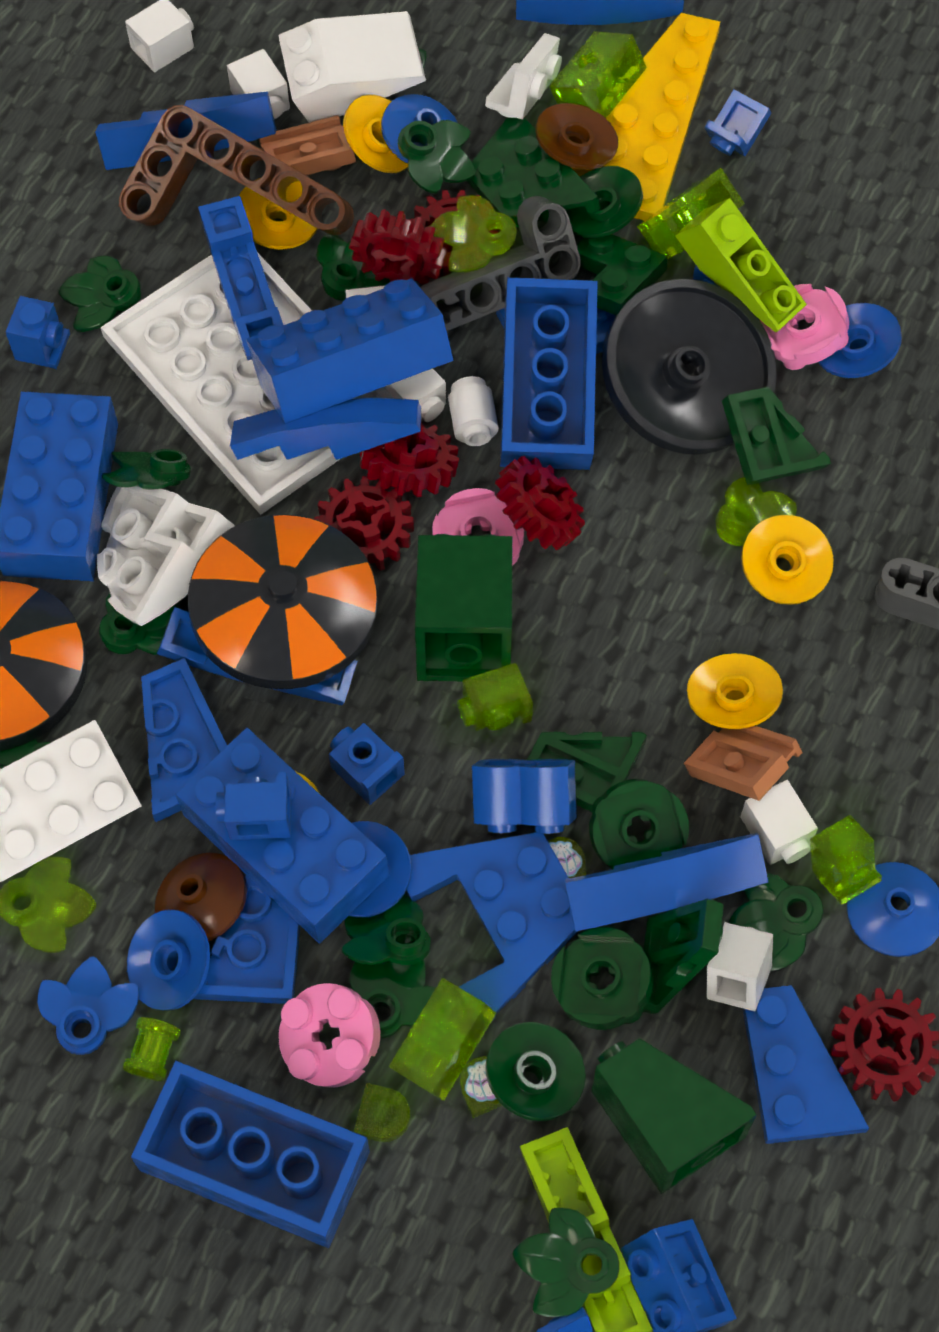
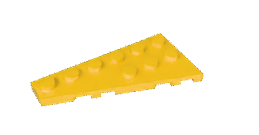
(660, 107)

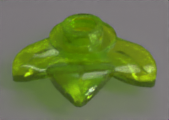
(469, 233)
(748, 507)
(52, 906)

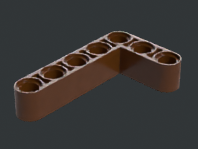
(235, 164)

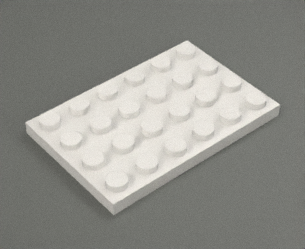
(196, 367)

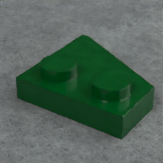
(768, 437)
(598, 759)
(680, 946)

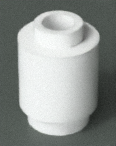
(472, 411)

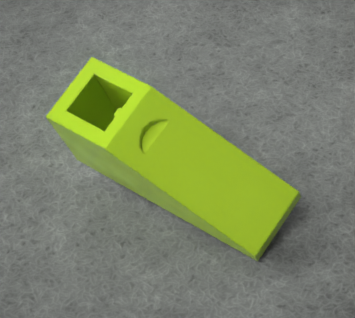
(738, 262)

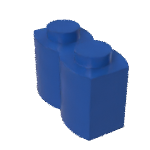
(524, 793)

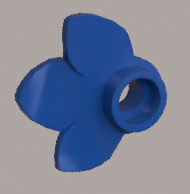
(89, 1000)

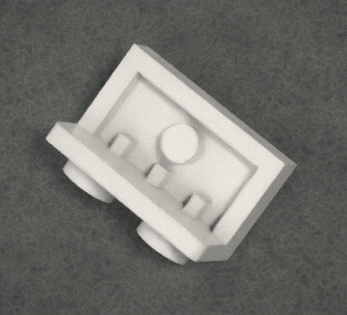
(526, 81)

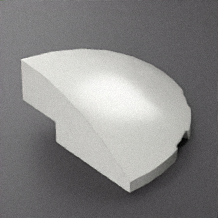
(153, 549)

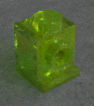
(495, 699)
(844, 859)

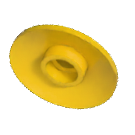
(365, 135)
(271, 233)
(801, 546)
(734, 691)

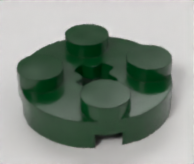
(615, 811)
(618, 1002)

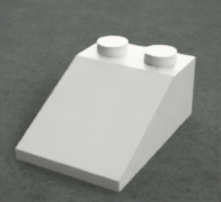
(347, 58)

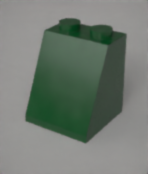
(463, 606)
(667, 1111)

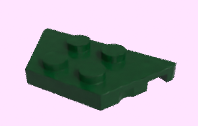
(517, 168)

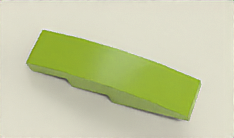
(565, 1183)

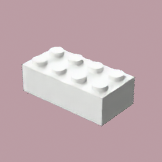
(59, 797)

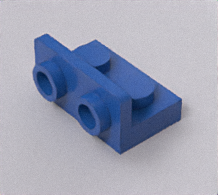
(677, 1280)

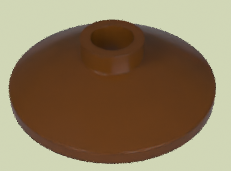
(576, 136)
(219, 892)

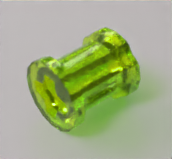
(151, 1048)

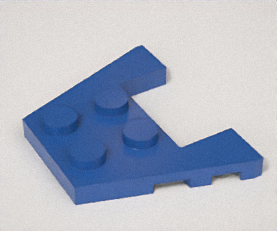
(519, 899)

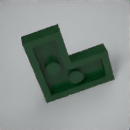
(620, 268)

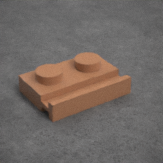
(311, 146)
(743, 760)

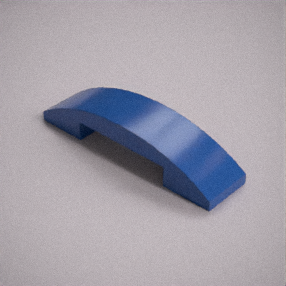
(239, 268)

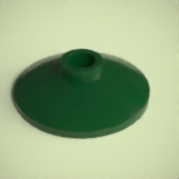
(619, 199)
(549, 1056)

